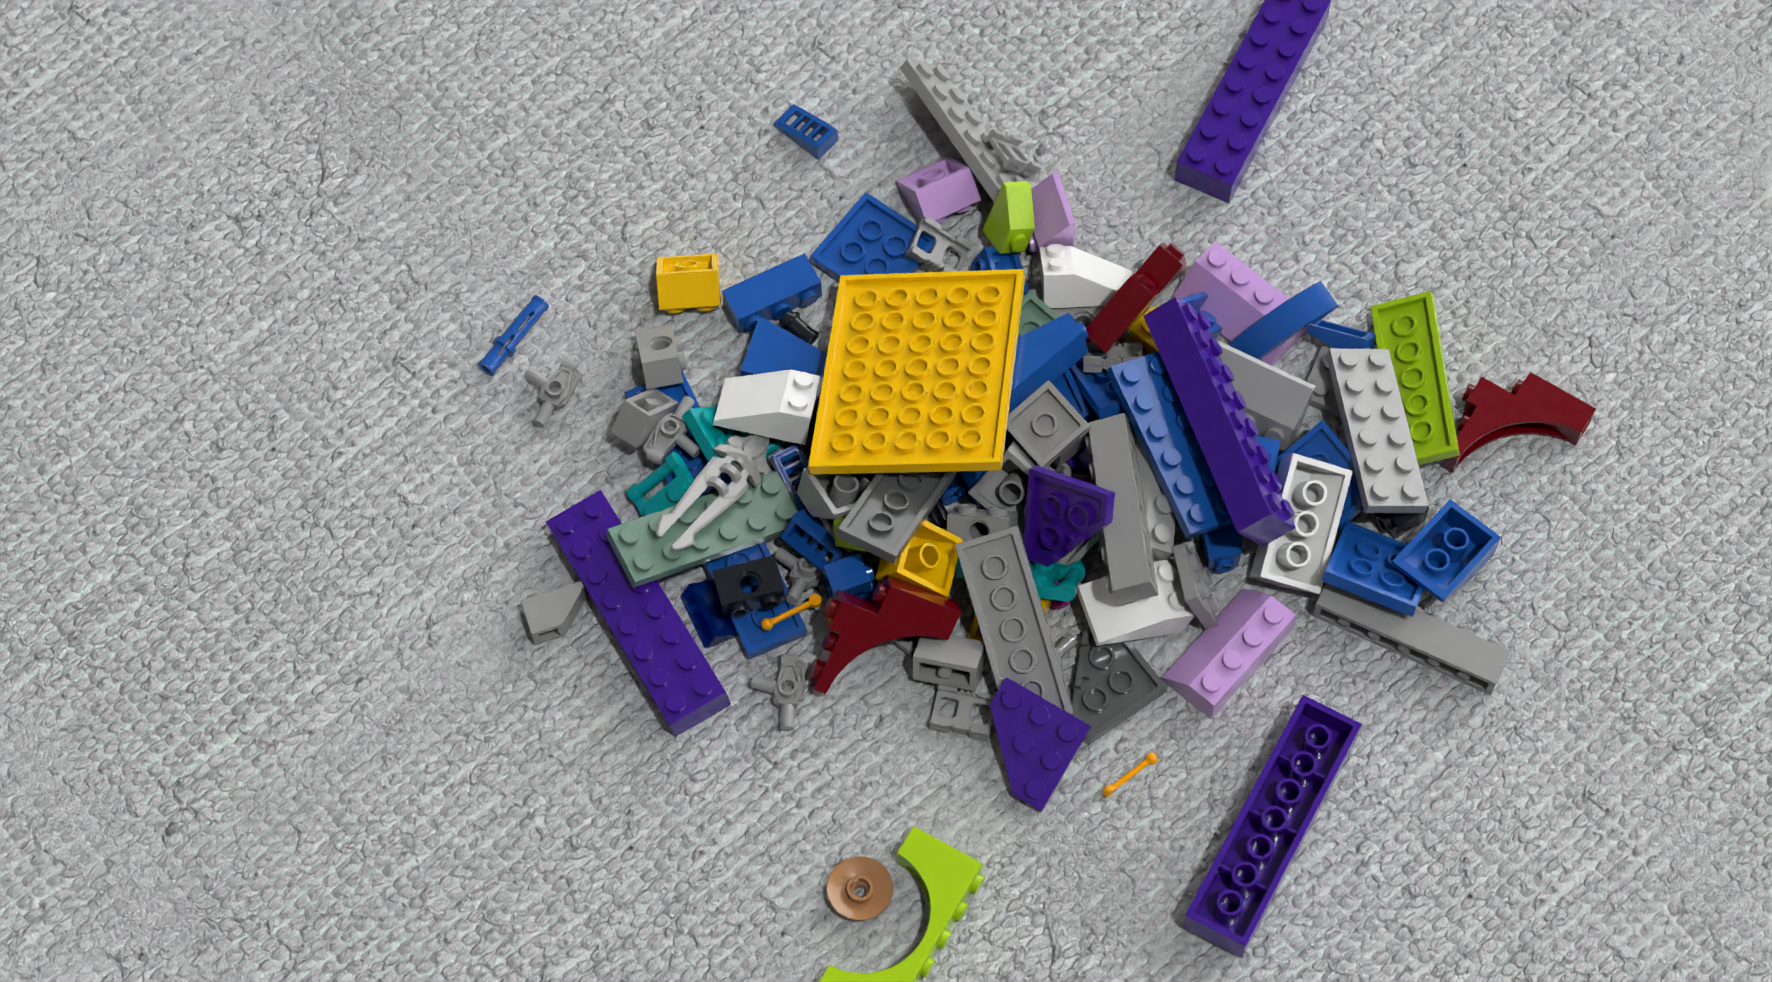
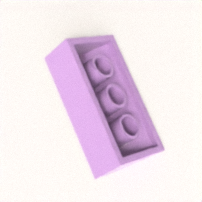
(1234, 294)
(1230, 651)

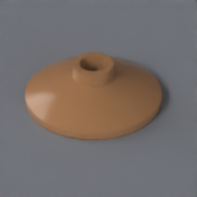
(855, 874)

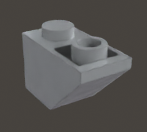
(553, 612)

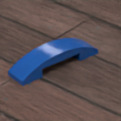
(1286, 321)

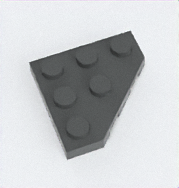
(1111, 685)

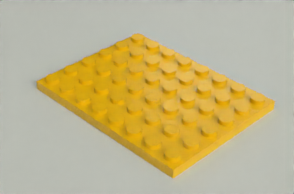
(918, 373)

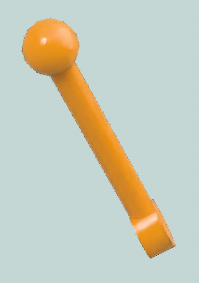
(814, 601)
(1150, 759)

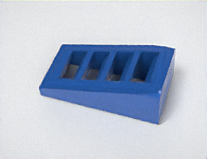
(817, 148)
(1341, 336)
(788, 462)
(794, 537)

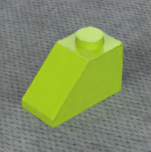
(1011, 218)

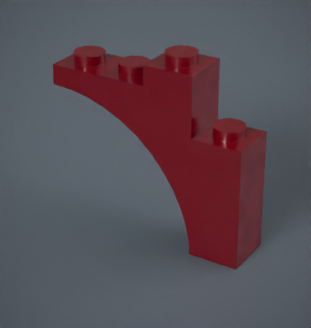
(1136, 295)
(1529, 409)
(859, 624)

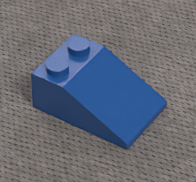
(1447, 551)

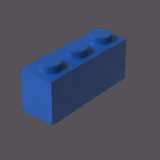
(772, 293)

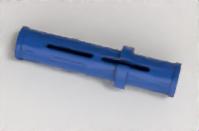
(491, 360)

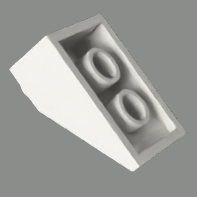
(1077, 278)
(769, 404)
(1138, 619)

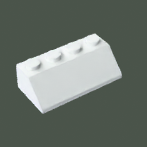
(1317, 498)

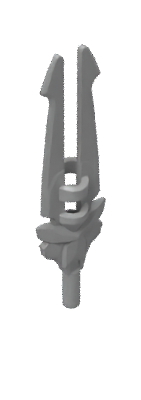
(742, 459)

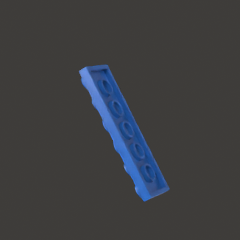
(1169, 443)

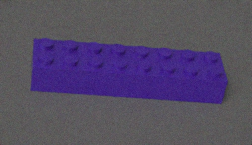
(1250, 96)
(1220, 422)
(639, 619)
(1271, 826)

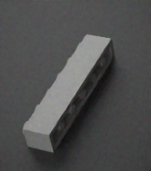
(1127, 537)
(1419, 638)

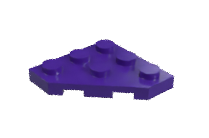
(1062, 514)
(1035, 741)

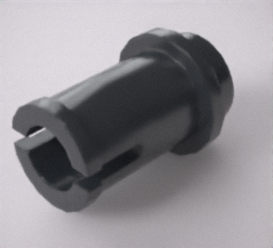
(795, 325)

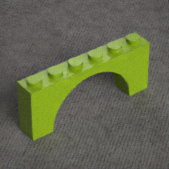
(947, 882)

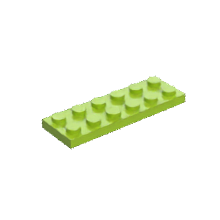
(1416, 352)

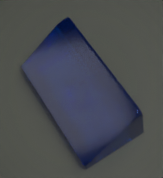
(706, 614)

